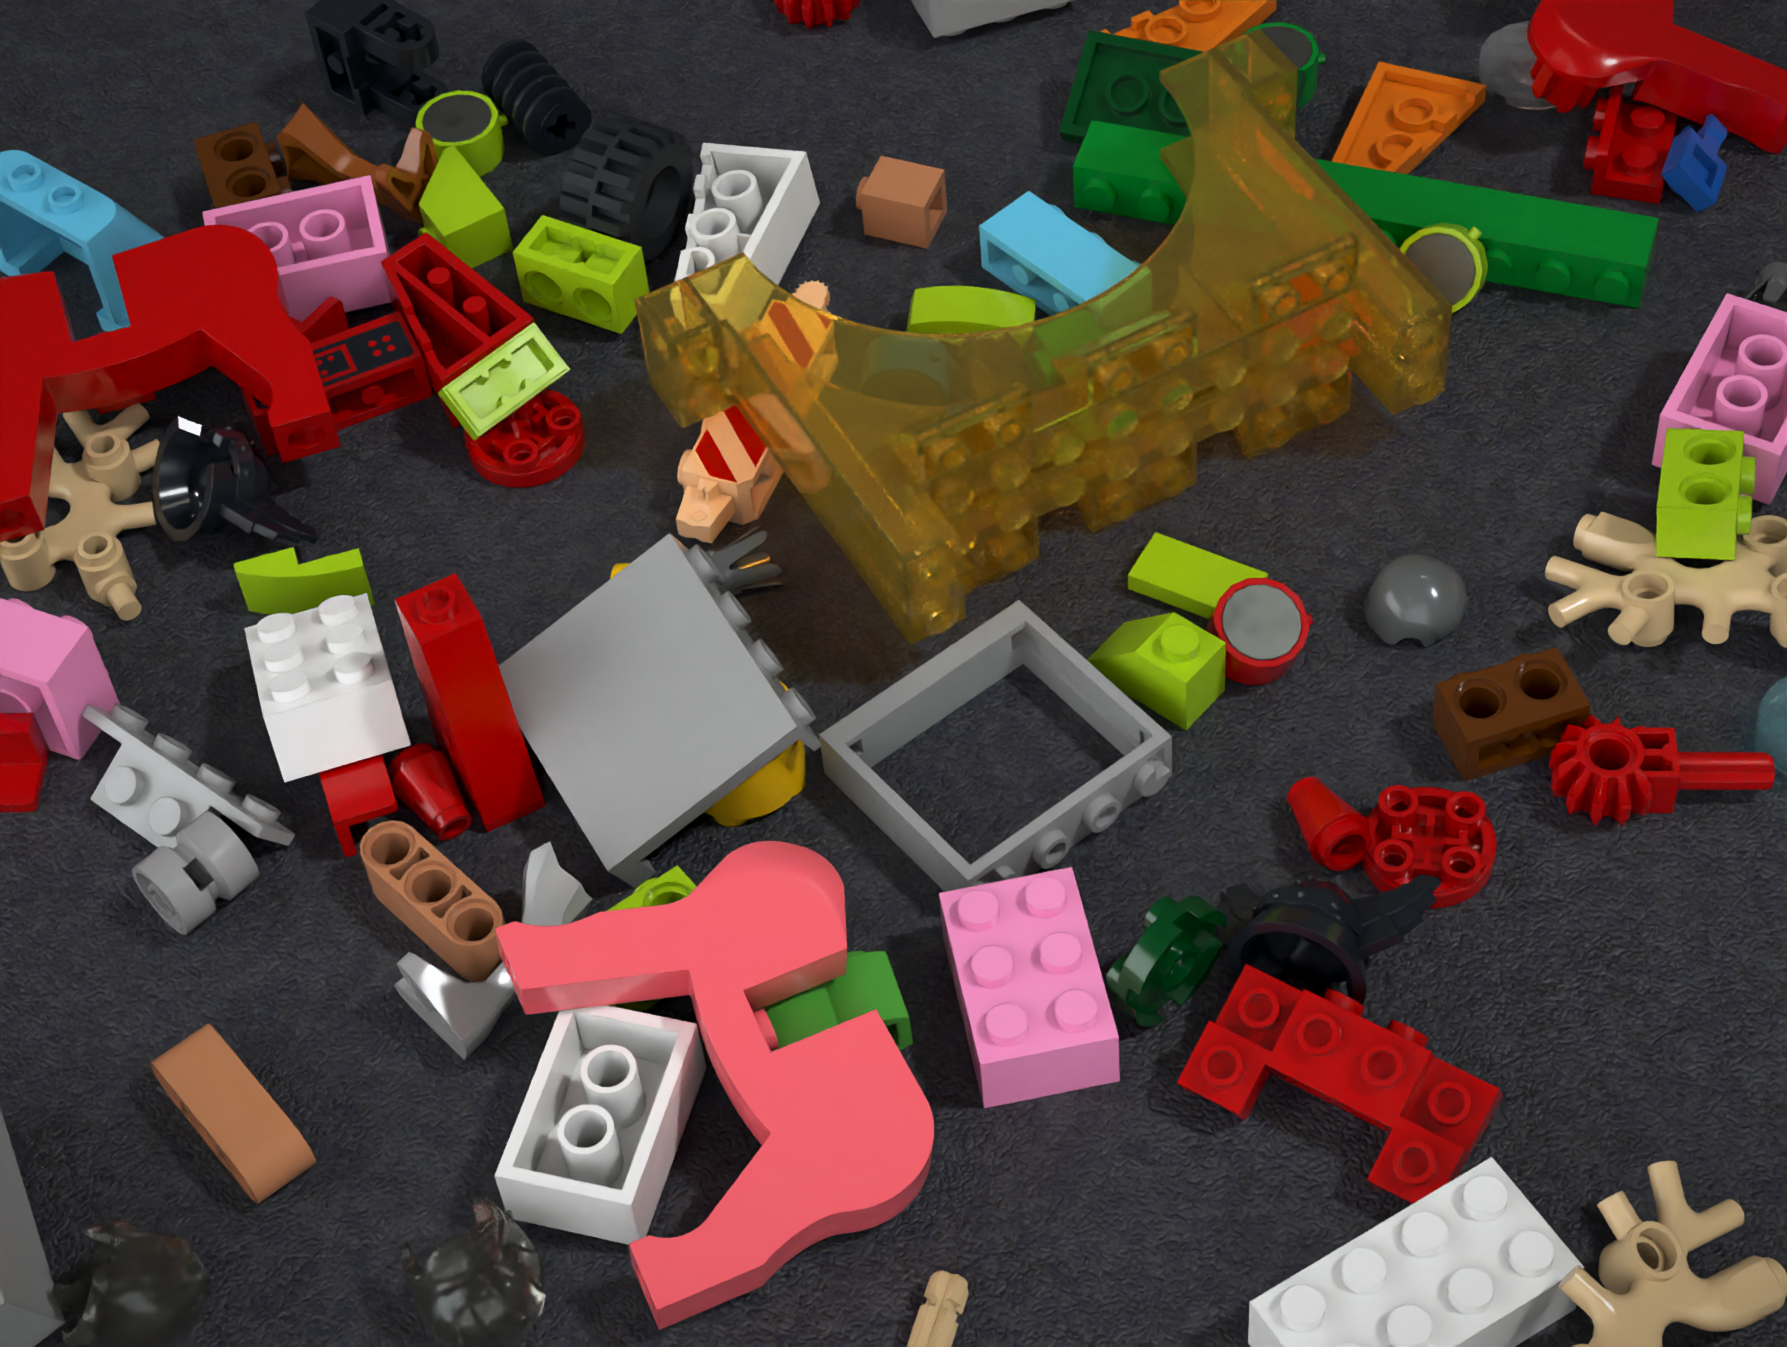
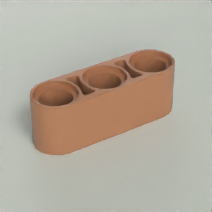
(411, 876)
(233, 1113)

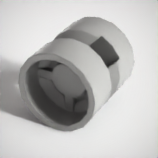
(214, 859)

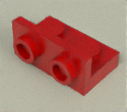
(1629, 149)

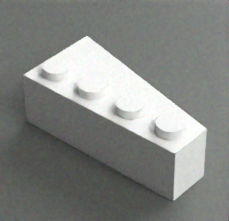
(748, 204)

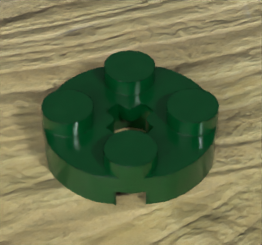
(1167, 959)

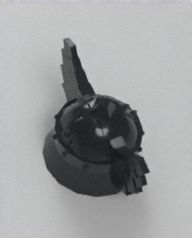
(216, 486)
(1319, 929)

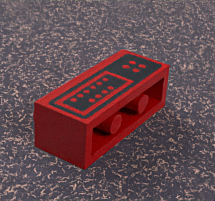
(362, 373)

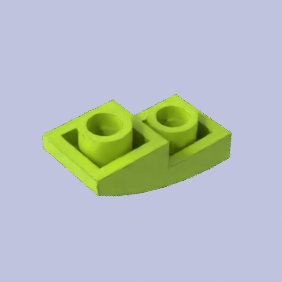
(967, 310)
(282, 585)

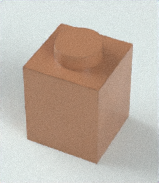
(902, 201)

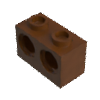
(240, 166)
(1507, 712)

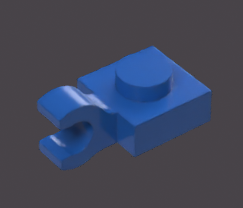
(1694, 166)

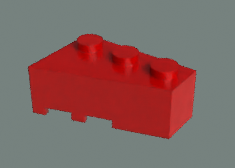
(449, 310)

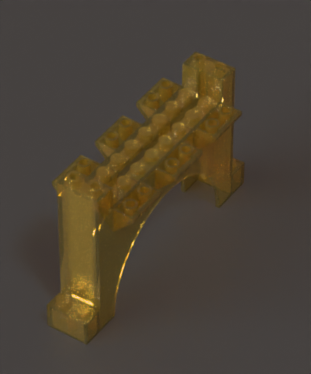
(952, 445)

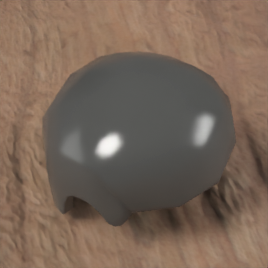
(1415, 600)

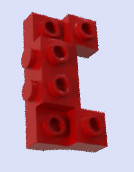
(1351, 1063)

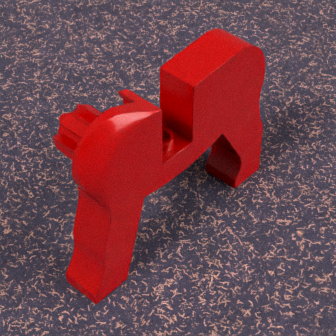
(1628, 41)
(190, 307)

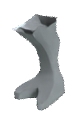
(468, 1010)

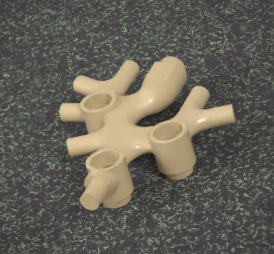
(90, 529)
(1656, 584)
(1650, 1275)

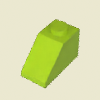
(463, 212)
(1165, 665)

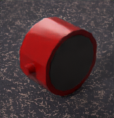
(1261, 629)

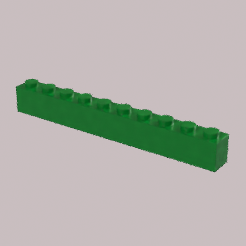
(1525, 237)

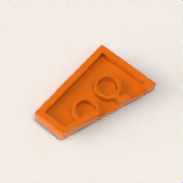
(1199, 23)
(1405, 117)

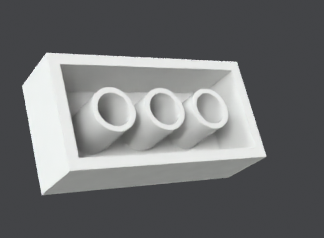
(1444, 1272)

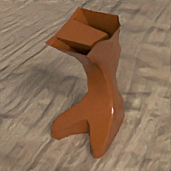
(320, 156)

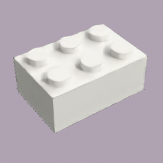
(325, 686)
(602, 1122)

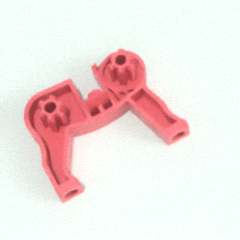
(833, 1112)

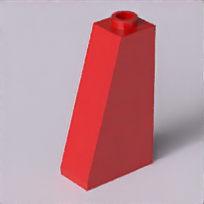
(469, 702)

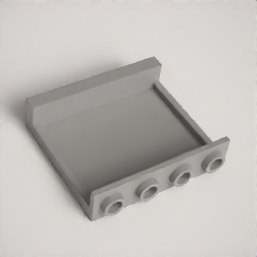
(652, 704)

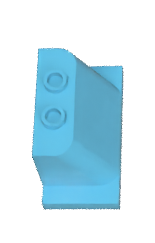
(55, 214)

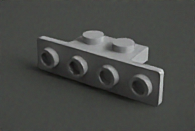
(162, 792)

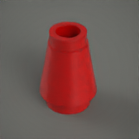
(430, 790)
(1330, 826)

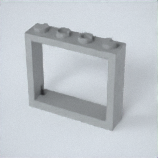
(950, 681)

